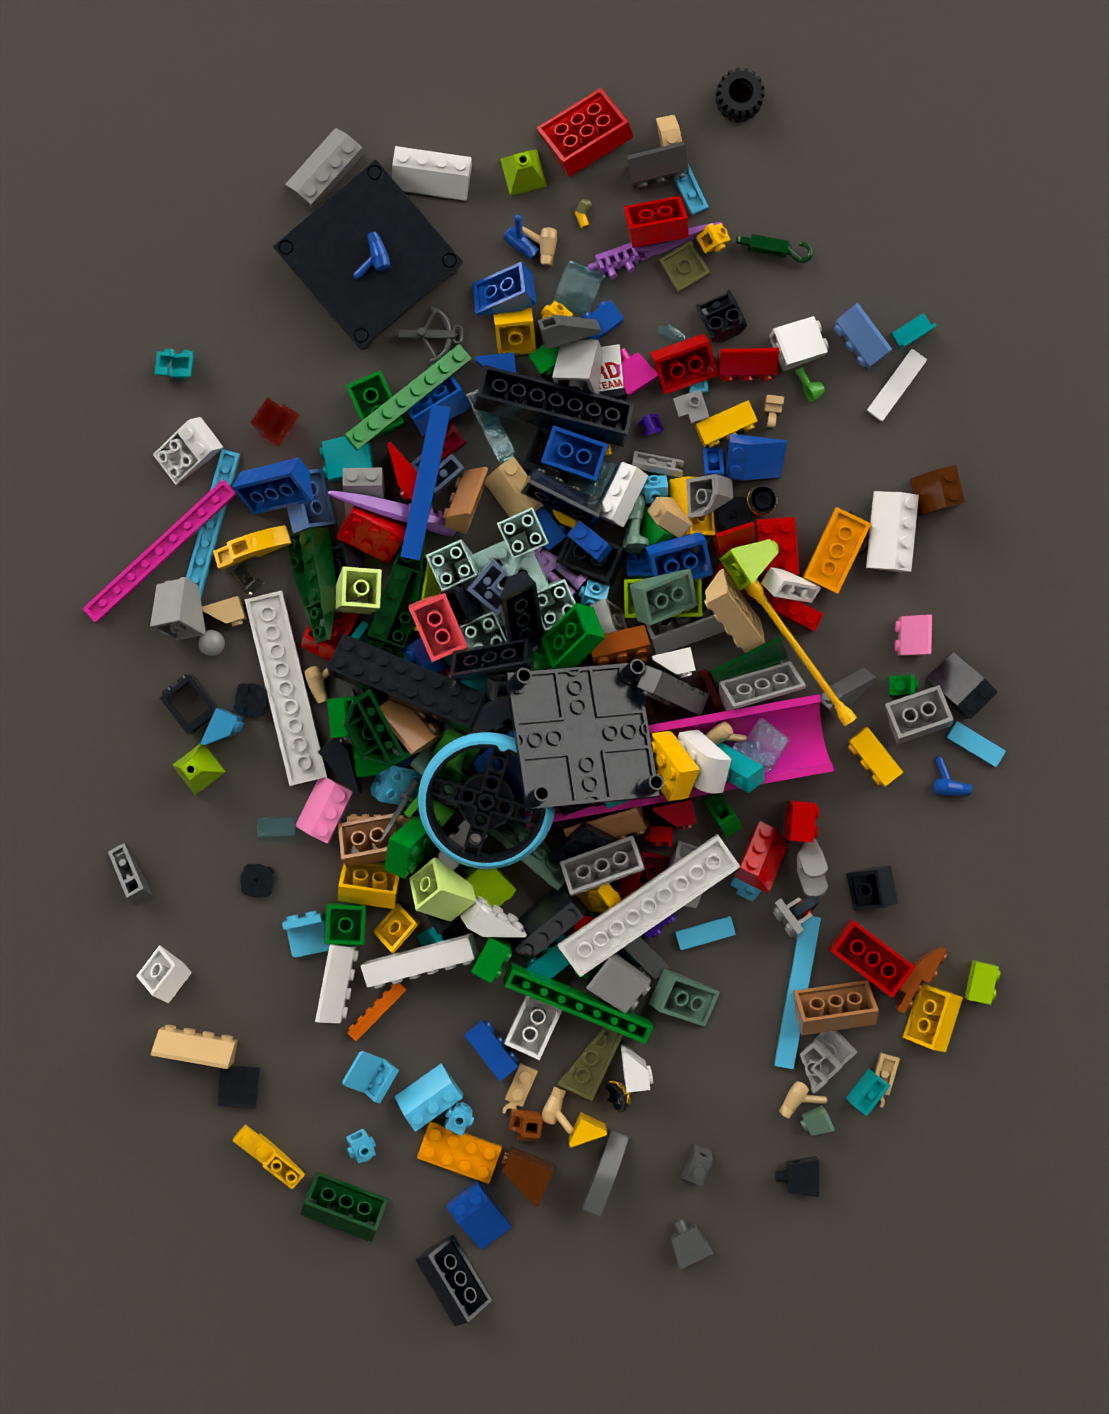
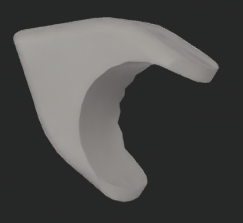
(812, 869)

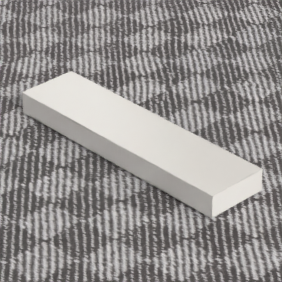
(896, 385)

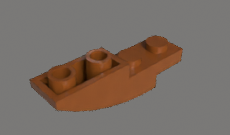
(924, 970)

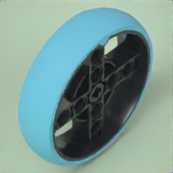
(433, 785)

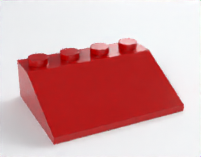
(585, 132)

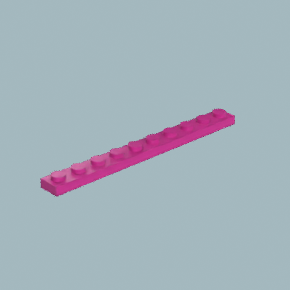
(160, 551)

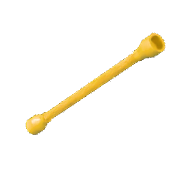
(844, 713)

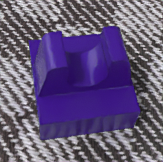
(652, 424)

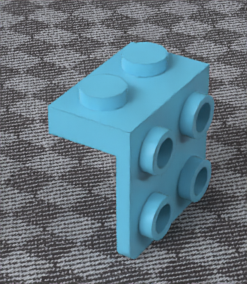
(392, 783)
(306, 933)
(370, 1075)

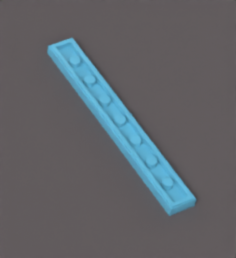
(209, 533)
(798, 980)

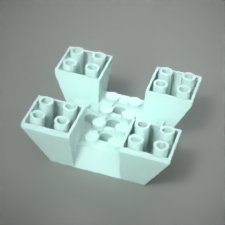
(516, 552)

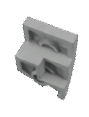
(825, 1057)

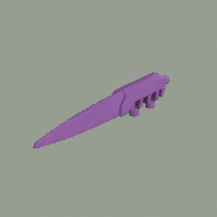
(626, 255)
(393, 510)

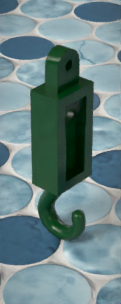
(774, 247)

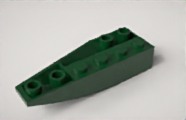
(315, 578)
(393, 619)

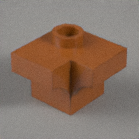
(526, 1124)

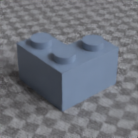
(448, 471)
(485, 585)

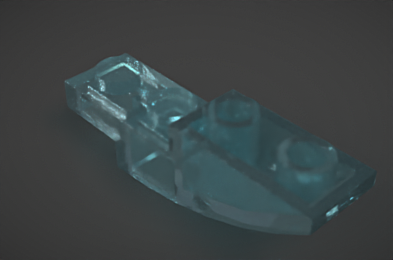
(493, 431)

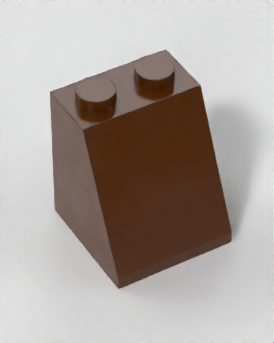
(938, 490)
(527, 1173)

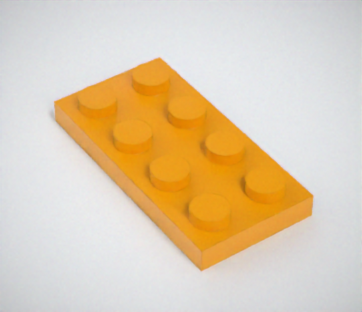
(836, 550)
(459, 1153)

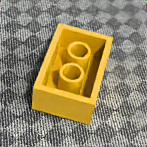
(673, 765)

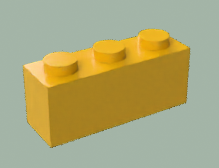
(725, 423)
(874, 757)

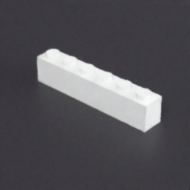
(420, 960)

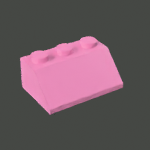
(324, 809)

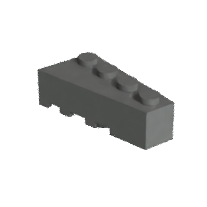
(672, 691)

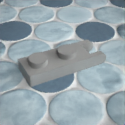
(658, 464)

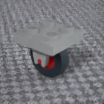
(799, 910)

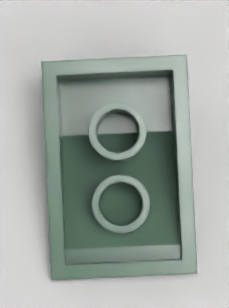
(663, 596)
(684, 998)

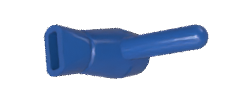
(515, 237)
(378, 258)
(949, 787)

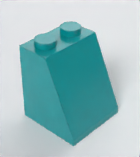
(341, 454)

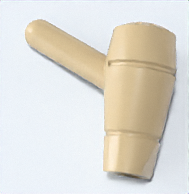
(547, 243)
(316, 683)
(724, 732)
(796, 1096)
(552, 1110)

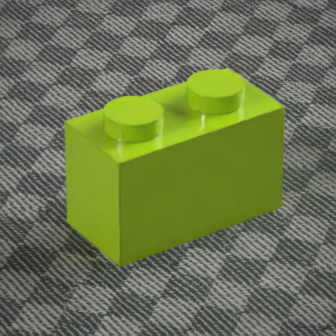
(982, 982)

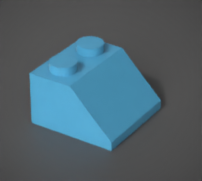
(222, 726)

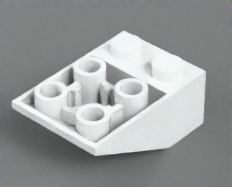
(187, 449)
(491, 921)

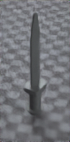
(406, 798)

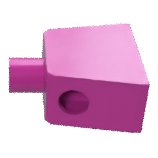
(635, 372)

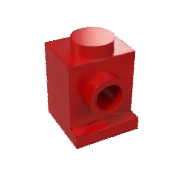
(659, 835)

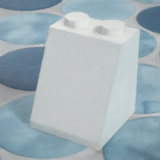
(799, 343)

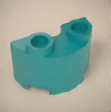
(174, 365)

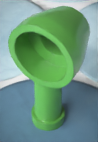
(812, 390)

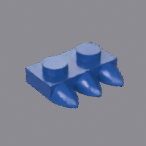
(638, 568)

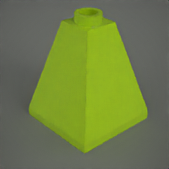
(523, 172)
(749, 561)
(199, 768)

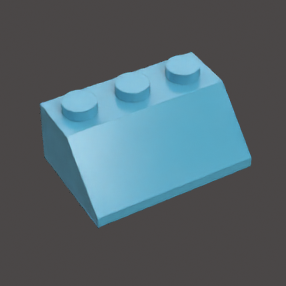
(428, 1097)

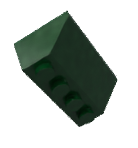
(762, 657)
(344, 1206)

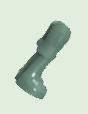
(633, 541)

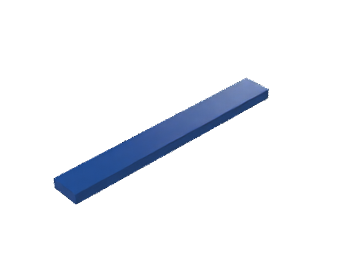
(425, 482)

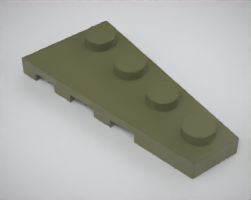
(591, 1065)

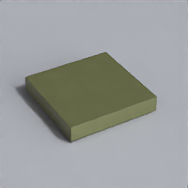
(684, 266)

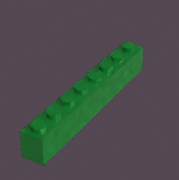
(577, 1003)

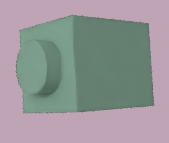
(817, 1121)

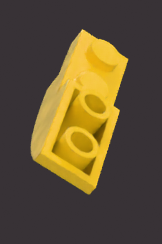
(252, 545)
(269, 1155)

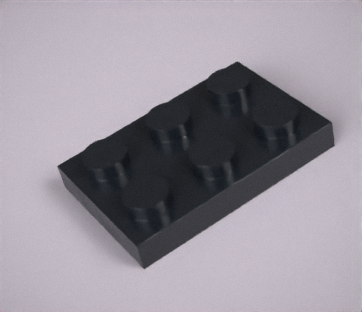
(580, 841)

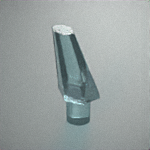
(671, 332)

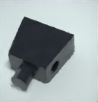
(801, 1176)

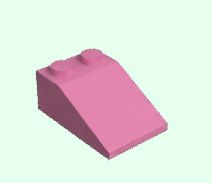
(914, 635)

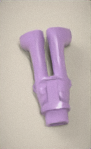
(548, 564)

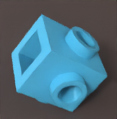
(655, 487)
(593, 592)
(459, 1117)
(361, 1146)

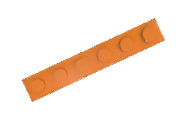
(373, 1014)

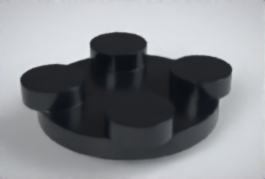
(734, 513)
(251, 699)
(257, 880)

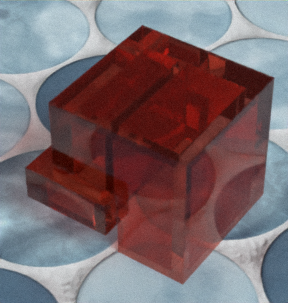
(274, 421)

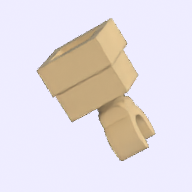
(773, 405)

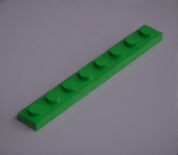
(407, 397)

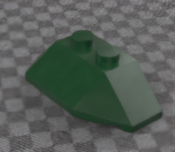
(371, 731)

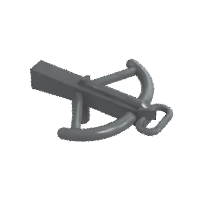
(424, 334)

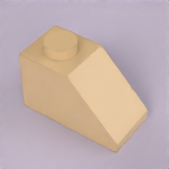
(668, 130)
(669, 516)
(228, 611)

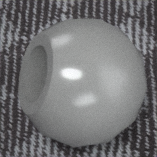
(211, 643)

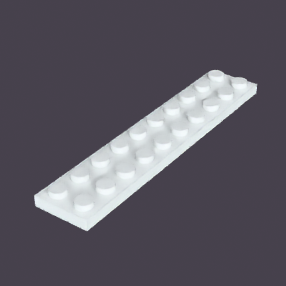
(285, 687)
(648, 905)

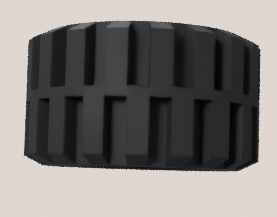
(740, 79)

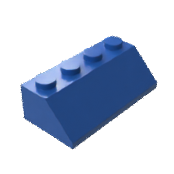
(274, 486)

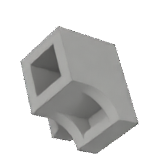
(692, 406)

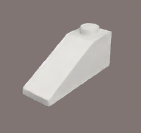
(789, 586)

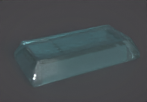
(275, 826)

